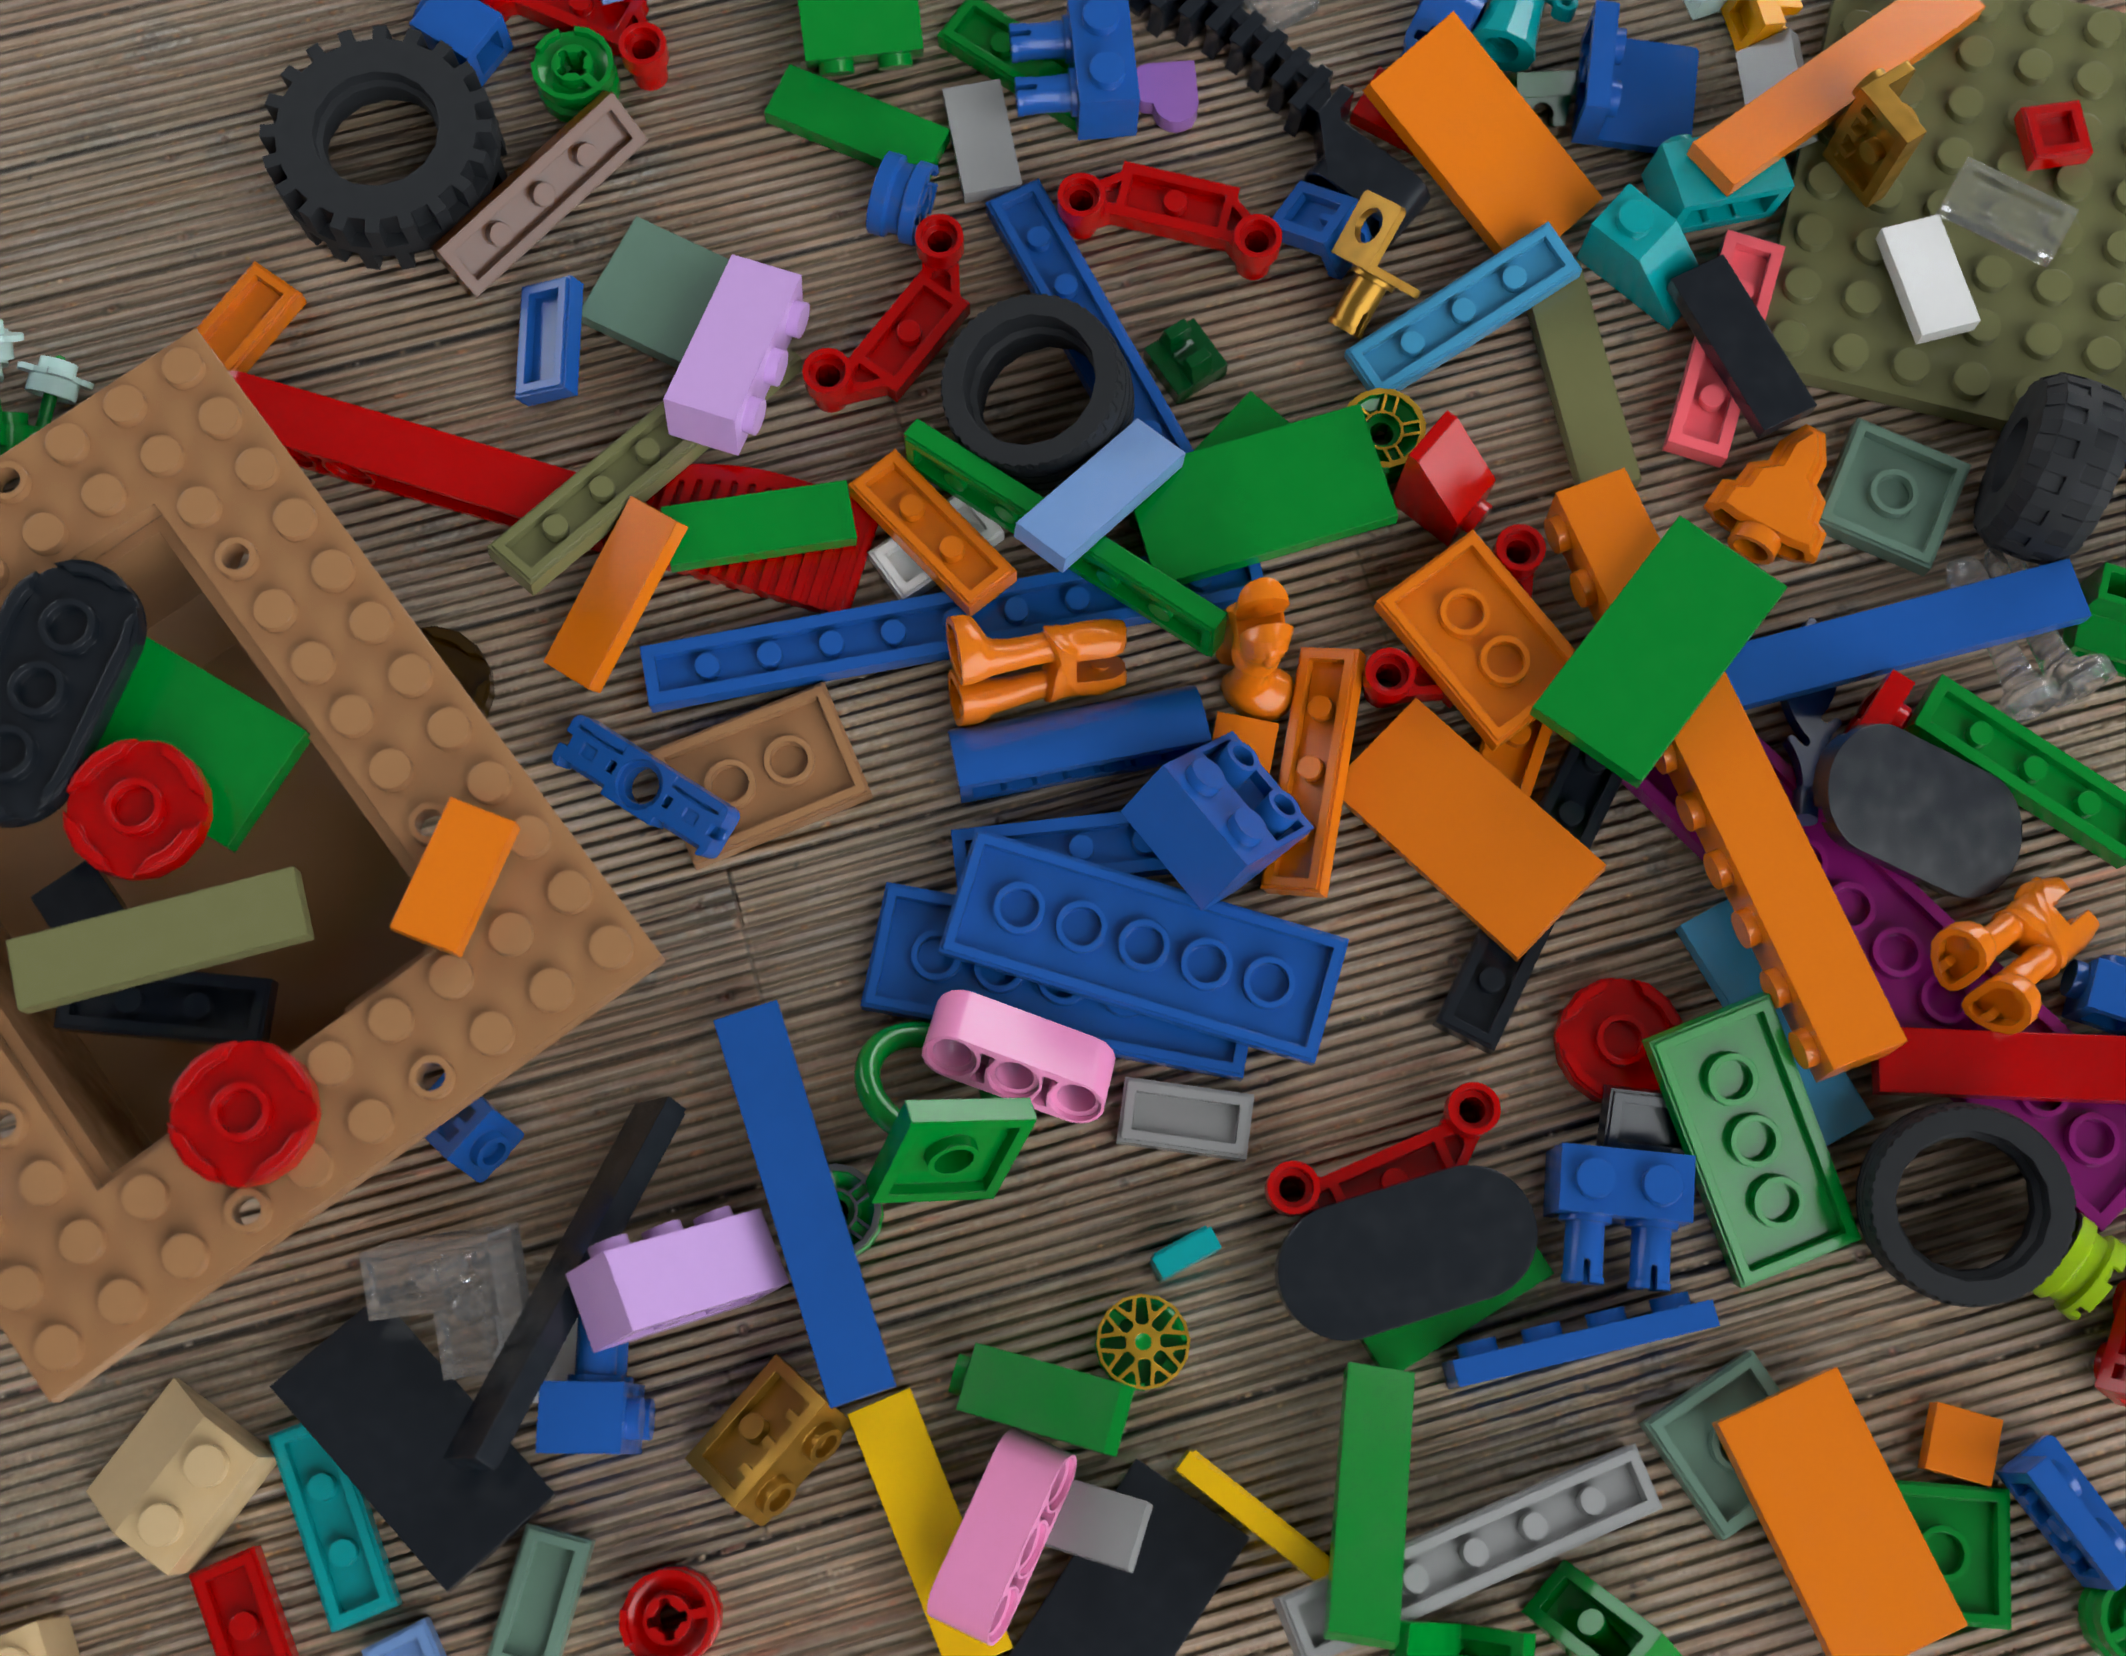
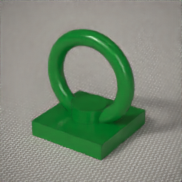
(936, 1144)

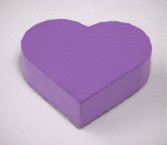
(1169, 94)

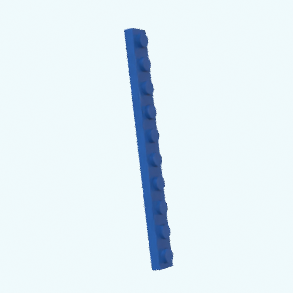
(879, 637)

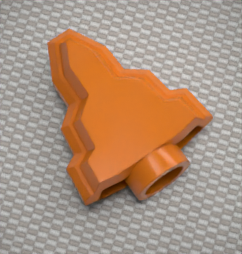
(1776, 502)

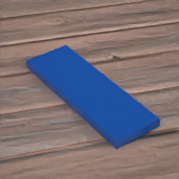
(1144, 947)
(910, 977)

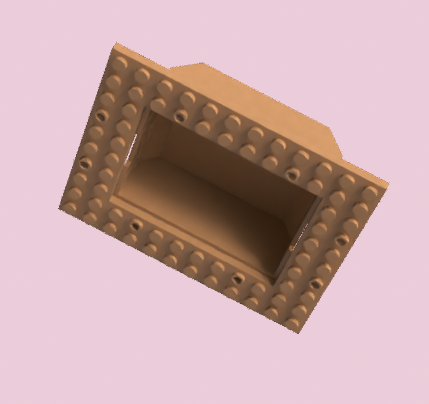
(97, 1211)

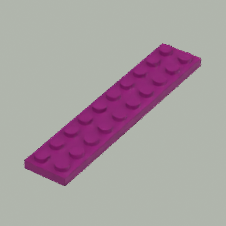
(1896, 933)

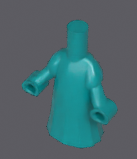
(1512, 28)

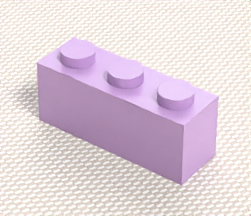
(736, 355)
(674, 1276)

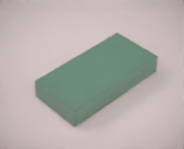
(542, 1593)

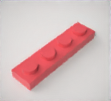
(1704, 408)

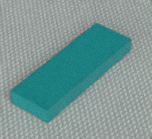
(335, 1531)

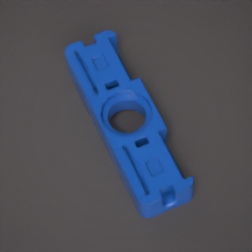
(679, 804)

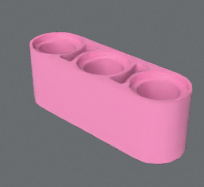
(1019, 1056)
(1002, 1536)

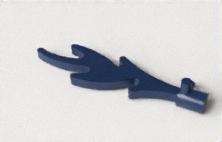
(1806, 721)

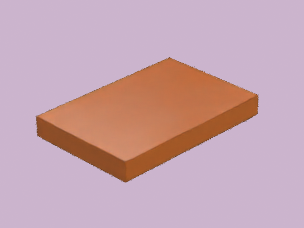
(1477, 637)

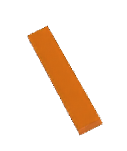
(1823, 88)

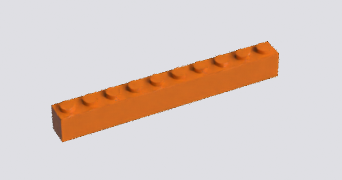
(1741, 816)

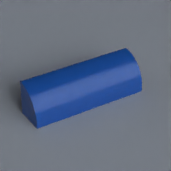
(1077, 743)

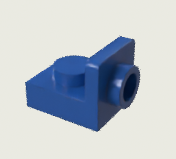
(1314, 220)
(475, 1138)

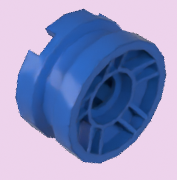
(901, 197)

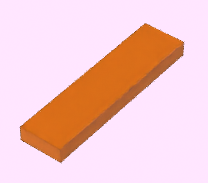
(1317, 765)

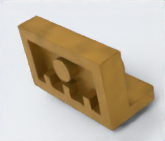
(1875, 134)
(768, 1442)

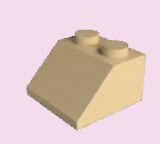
(180, 1480)

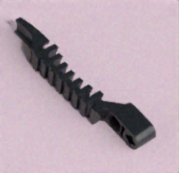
(1343, 156)

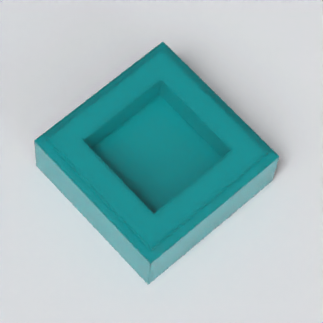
(1184, 1253)

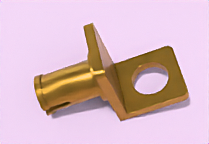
(1369, 280)

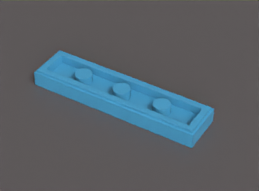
(1464, 311)
(1735, 976)

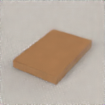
(775, 766)

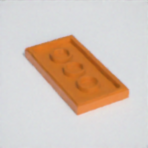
(1480, 138)
(1468, 829)
(1838, 1521)

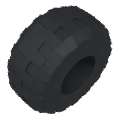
(2052, 469)

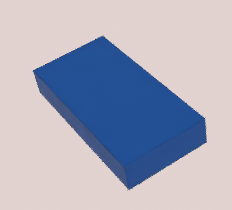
(549, 341)

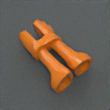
(1255, 644)
(1074, 657)
(2025, 927)

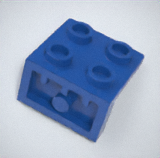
(1631, 89)

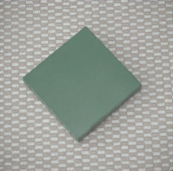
(654, 291)
(1892, 496)
(1693, 1450)

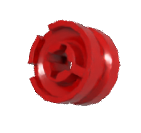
(684, 1590)

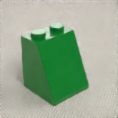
(860, 31)

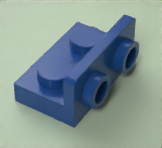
(2068, 1513)

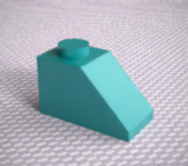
(1638, 253)

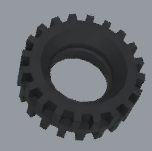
(401, 214)

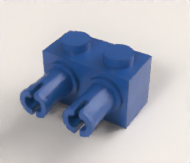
(1101, 74)
(1621, 1186)
(596, 1407)

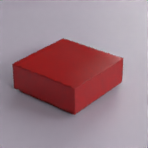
(2053, 135)

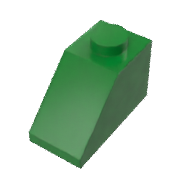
(1591, 1620)

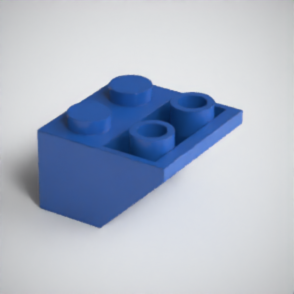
(1216, 818)

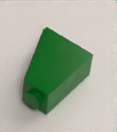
(1042, 1398)

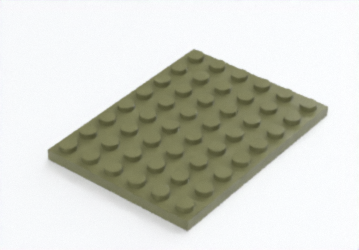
(1833, 291)

